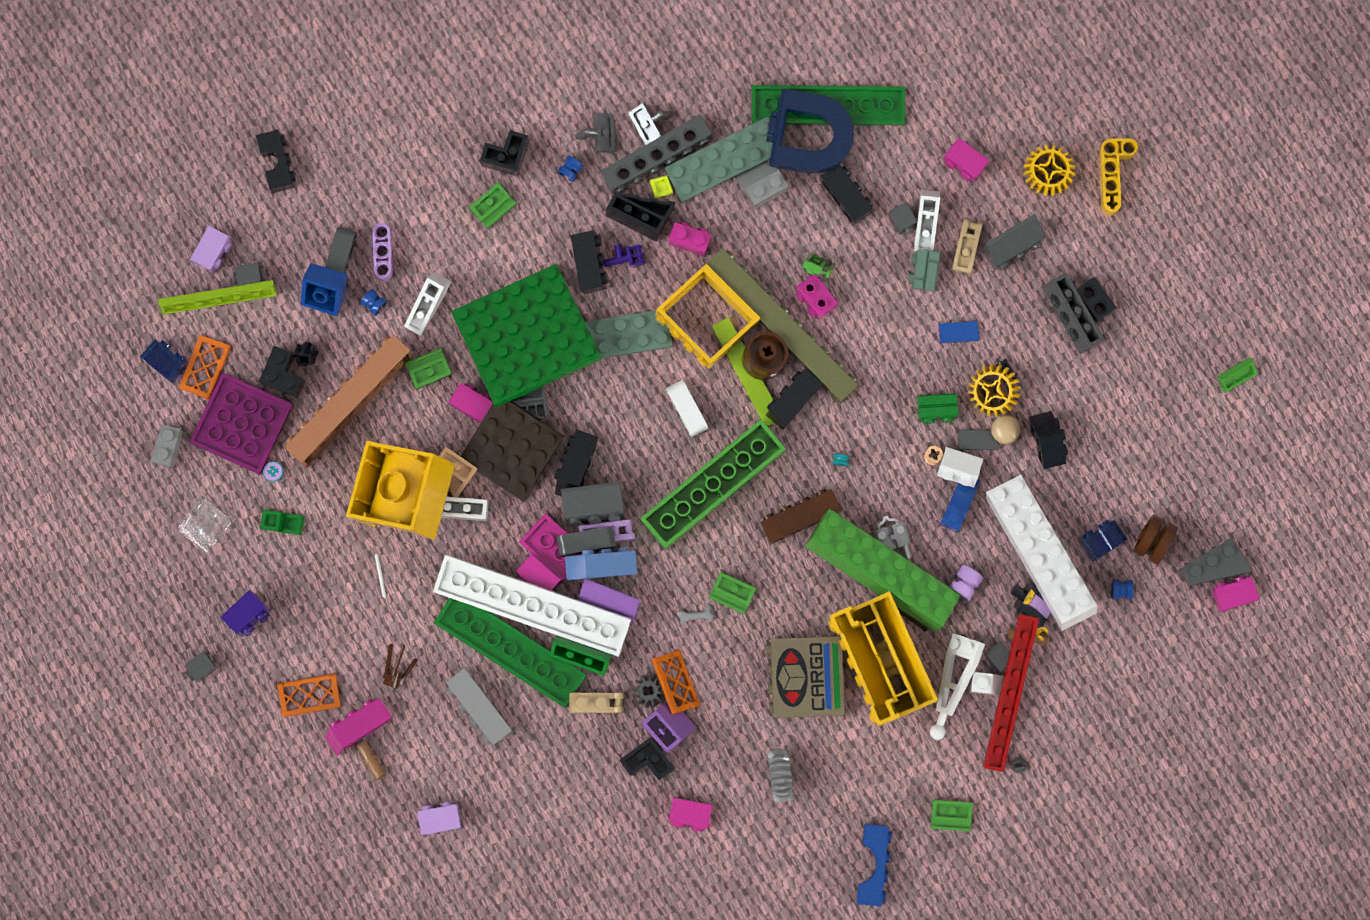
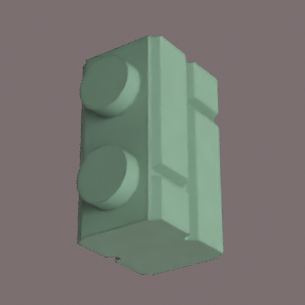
(925, 270)

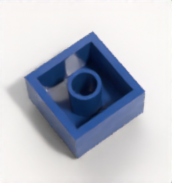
(323, 289)

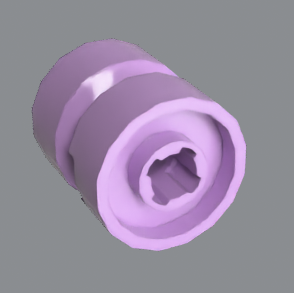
(966, 582)

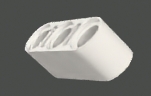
(686, 408)

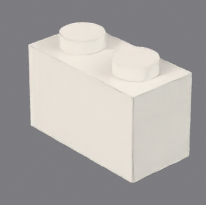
(959, 467)

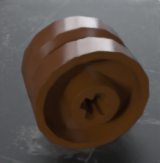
(765, 355)
(1152, 538)

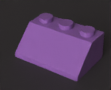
(609, 599)

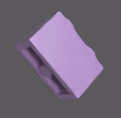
(211, 249)
(439, 819)

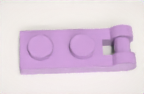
(627, 524)

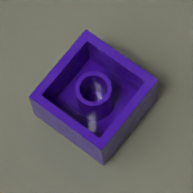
(246, 614)

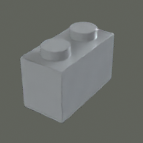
(167, 446)

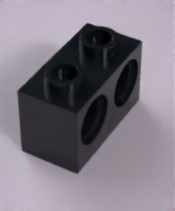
(1099, 297)

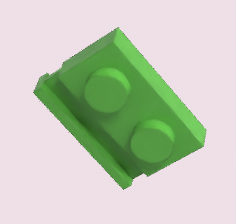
(492, 205)
(817, 265)
(428, 369)
(732, 593)
(951, 815)

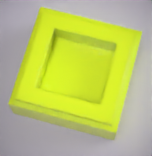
(661, 186)

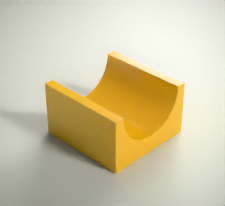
(400, 489)

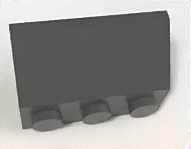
(1014, 243)
(592, 504)

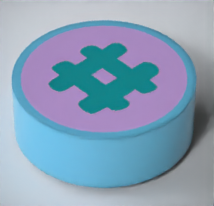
(273, 471)

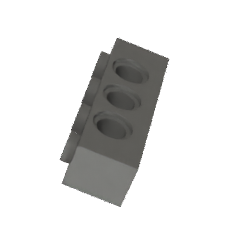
(1073, 313)

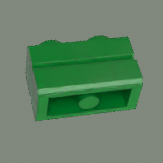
(937, 407)

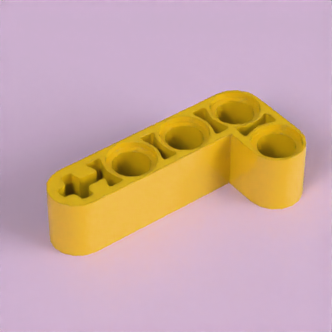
(1113, 177)

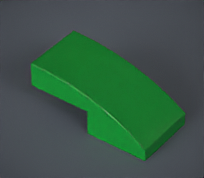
(282, 522)

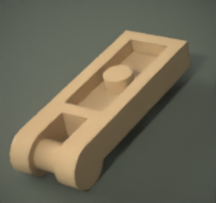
(967, 247)
(595, 703)

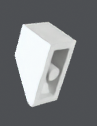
(986, 683)

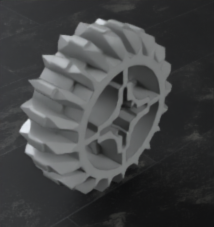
(780, 775)

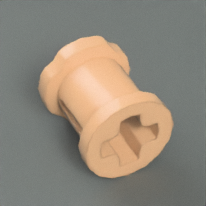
(931, 461)

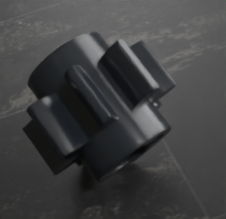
(305, 353)

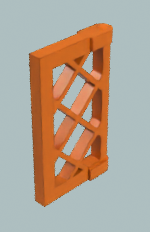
(213, 380)
(684, 705)
(301, 710)

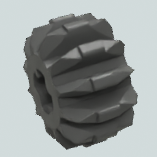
(647, 684)

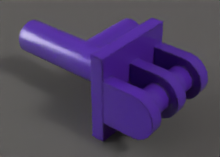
(629, 257)

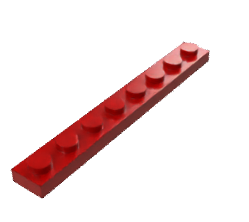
(1011, 692)

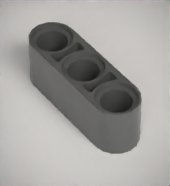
(341, 250)
(587, 540)

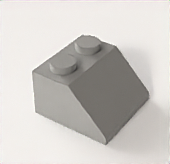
(762, 184)

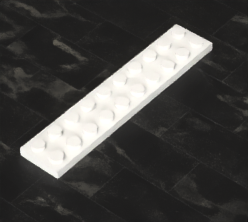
(532, 605)

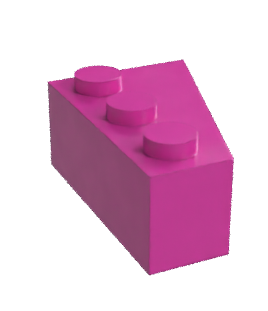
(357, 725)

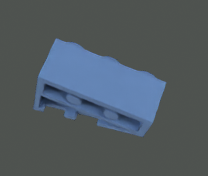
(602, 564)

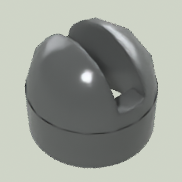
(1018, 769)

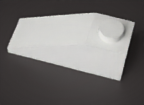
(927, 219)
(427, 303)

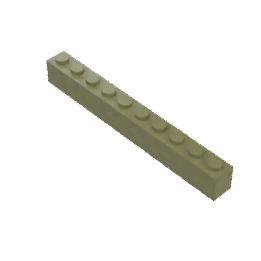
(776, 320)

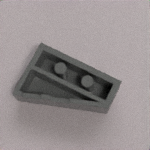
(1217, 564)

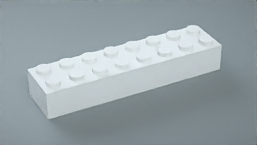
(1041, 552)

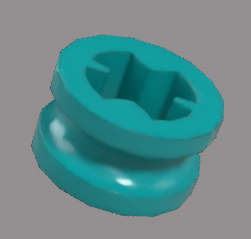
(841, 460)

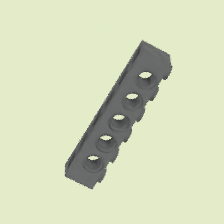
(694, 126)

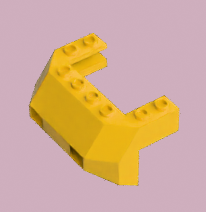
(881, 661)

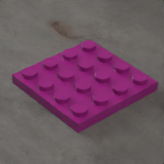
(241, 423)

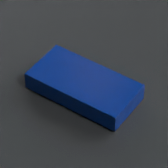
(958, 332)

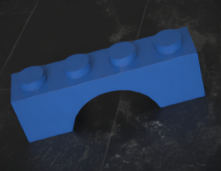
(876, 839)

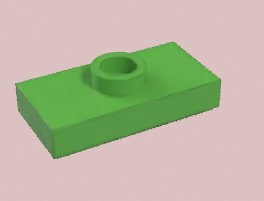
(1237, 375)

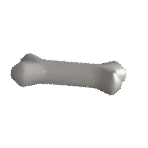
(705, 614)

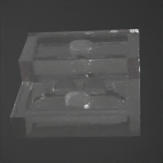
(204, 524)

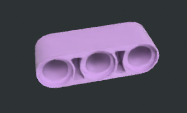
(379, 243)

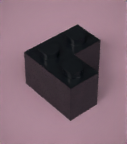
(508, 158)
(277, 376)
(1048, 439)
(647, 755)

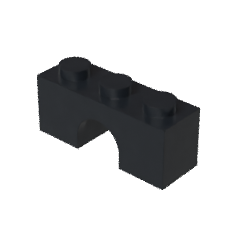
(280, 177)

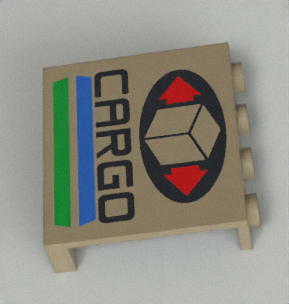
(806, 677)

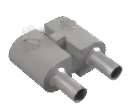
(893, 535)

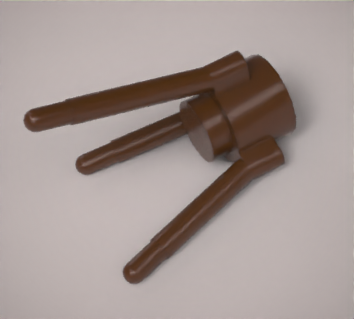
(392, 677)

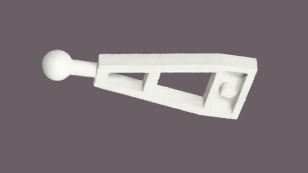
(964, 648)

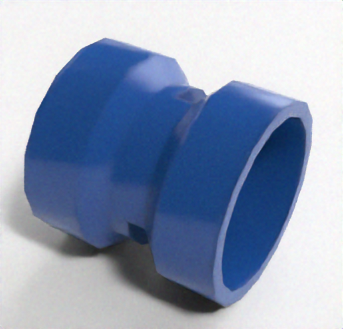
(570, 168)
(373, 302)
(1122, 589)

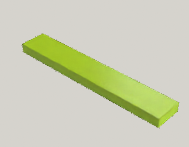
(217, 297)
(754, 387)

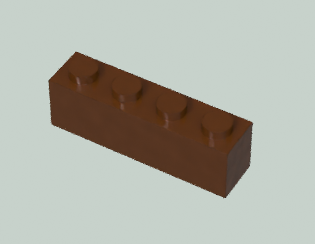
(799, 517)

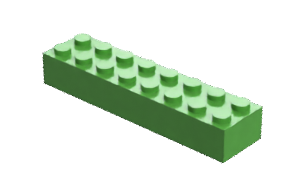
(713, 484)
(882, 570)

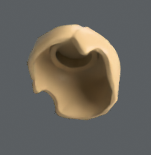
(1006, 429)

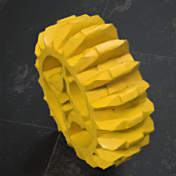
(1058, 171)
(986, 386)

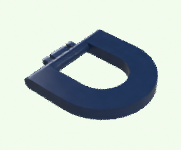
(806, 160)

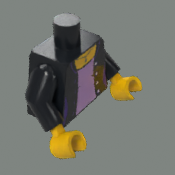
(1032, 604)

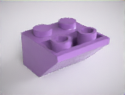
(668, 729)

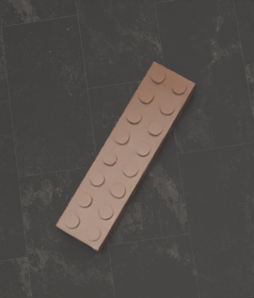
(348, 401)

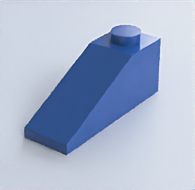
(958, 506)

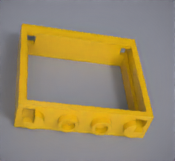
(727, 294)

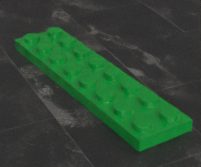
(863, 103)
(510, 650)

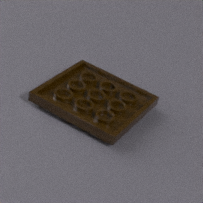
(512, 448)

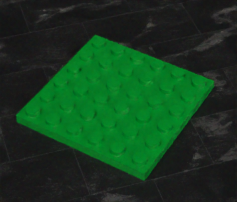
(526, 335)

